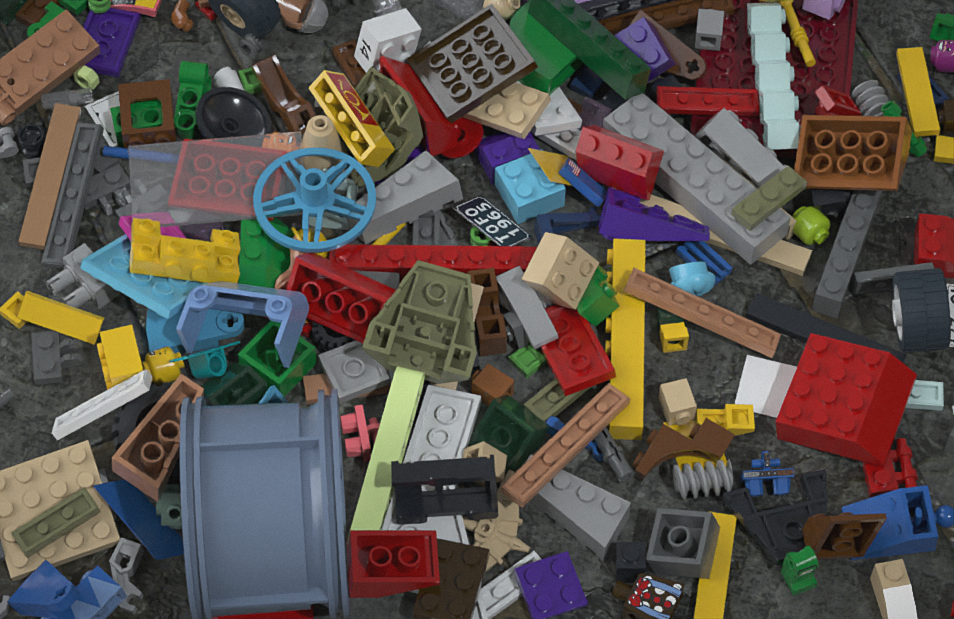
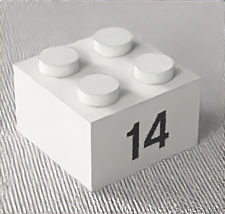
(388, 35)

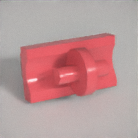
(356, 423)

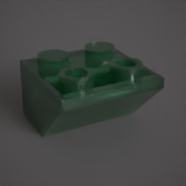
(236, 386)

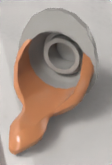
(304, 15)

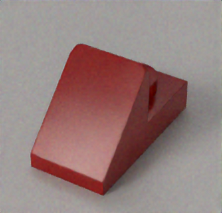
(835, 103)

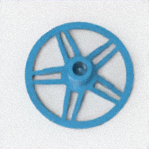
(314, 197)

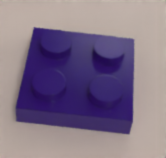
(550, 587)

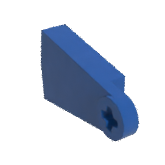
(44, 593)

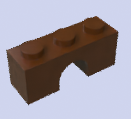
(489, 322)

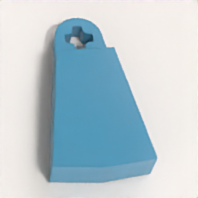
(163, 332)

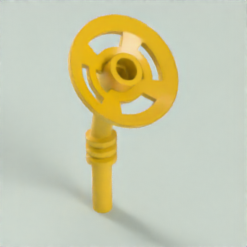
(797, 33)

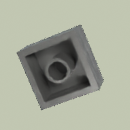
(683, 543)

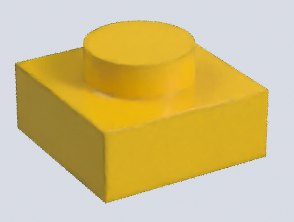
(11, 310)

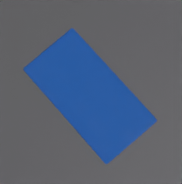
(141, 518)

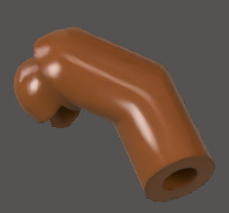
(179, 16)

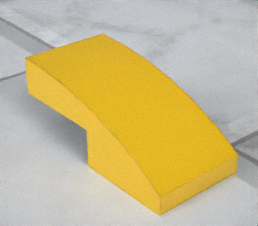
(734, 417)

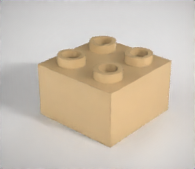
(560, 270)

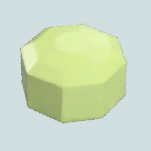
(86, 77)

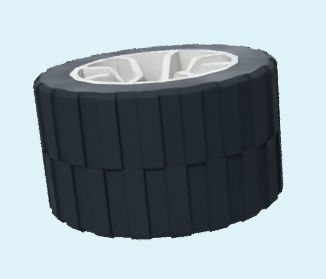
(921, 310)

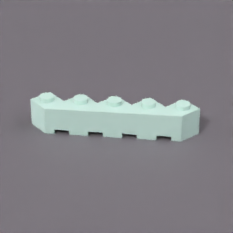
(773, 75)

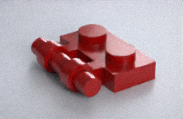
(885, 479)

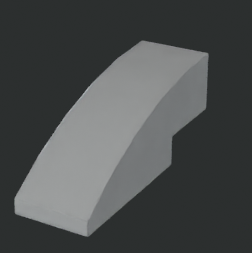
(527, 307)

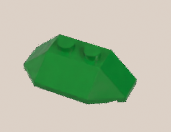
(260, 256)

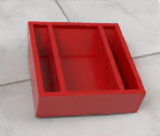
(845, 400)

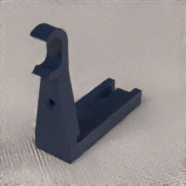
(564, 222)

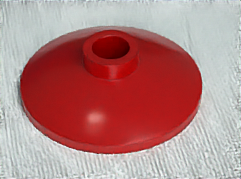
(468, 138)

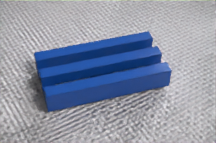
(705, 254)

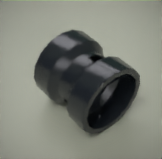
(31, 140)

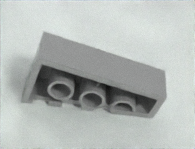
(739, 148)
(408, 194)
(584, 511)

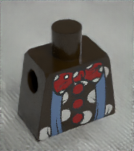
(649, 597)

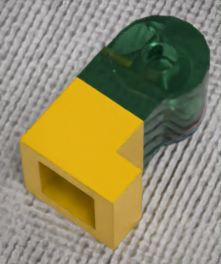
(671, 329)

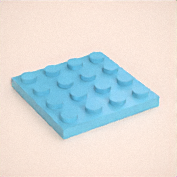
(159, 294)

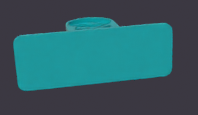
(208, 362)

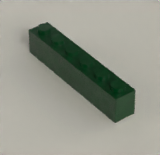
(593, 45)

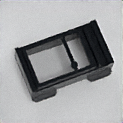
(416, 505)

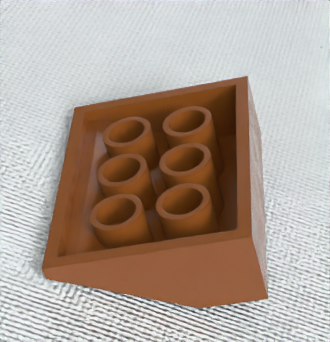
(853, 152)

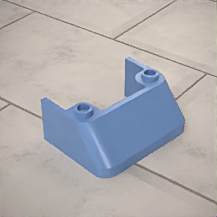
(278, 305)

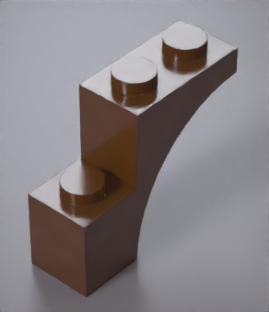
(282, 95)
(708, 443)

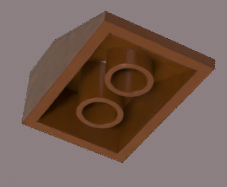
(842, 534)

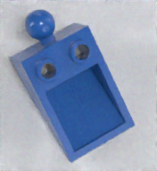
(900, 531)

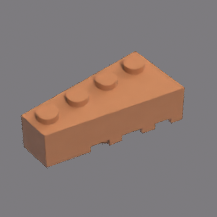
(154, 445)

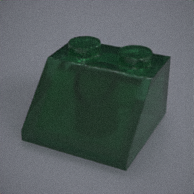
(510, 430)

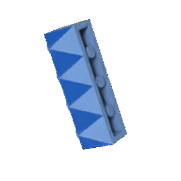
(97, 597)

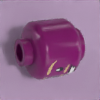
(943, 56)

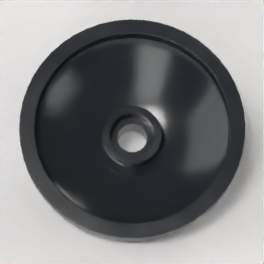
(231, 113)

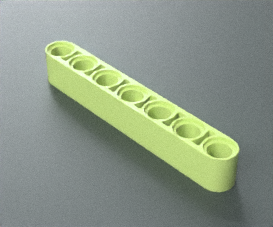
(388, 447)

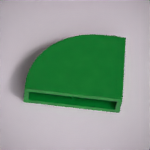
(553, 58)

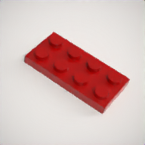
(577, 354)

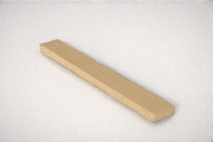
(781, 255)

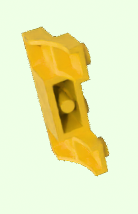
(183, 257)

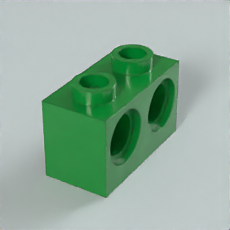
(141, 114)

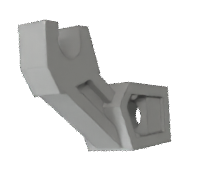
(132, 552)

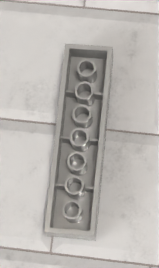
(698, 177)

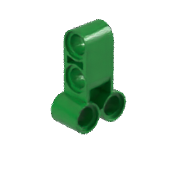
(193, 85)

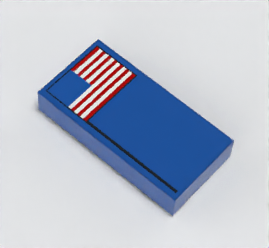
(583, 182)

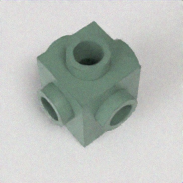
(170, 506)

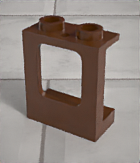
(144, 91)

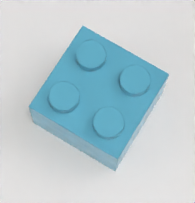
(527, 189)

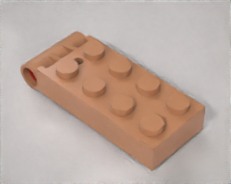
(43, 64)

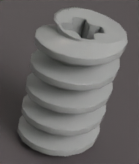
(869, 98)
(702, 478)

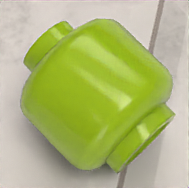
(811, 225)

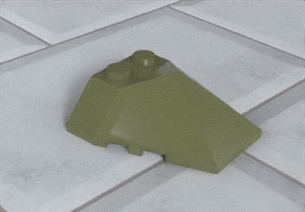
(396, 116)
(427, 325)

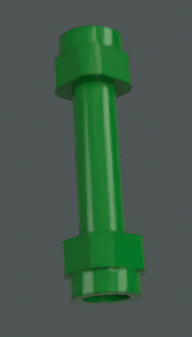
(917, 144)

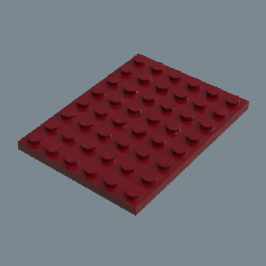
(829, 42)

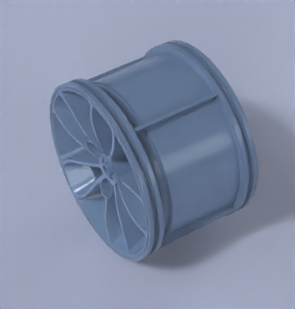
(263, 507)

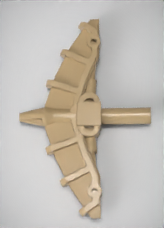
(498, 533)

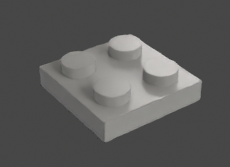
(352, 371)

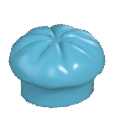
(692, 278)

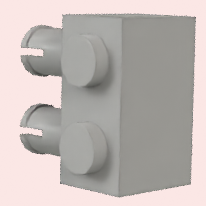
(89, 287)

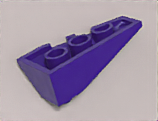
(629, 219)

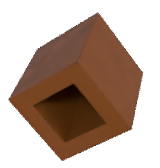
(491, 384)

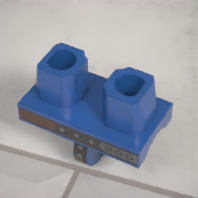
(779, 477)

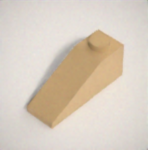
(893, 590)

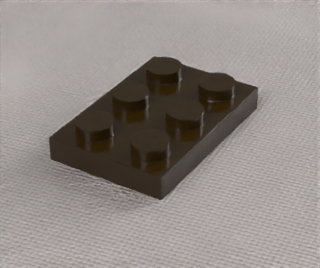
(461, 579)

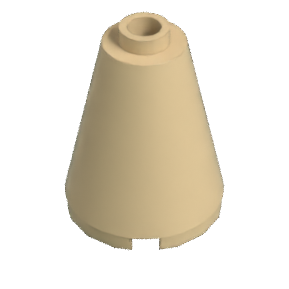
(322, 134)

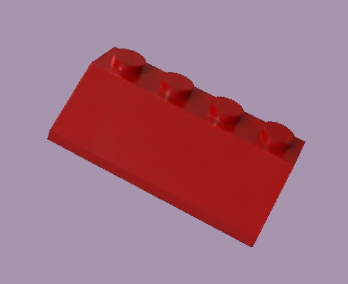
(437, 131)
(338, 294)

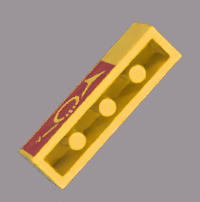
(351, 118)

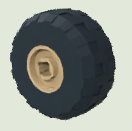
(248, 16)

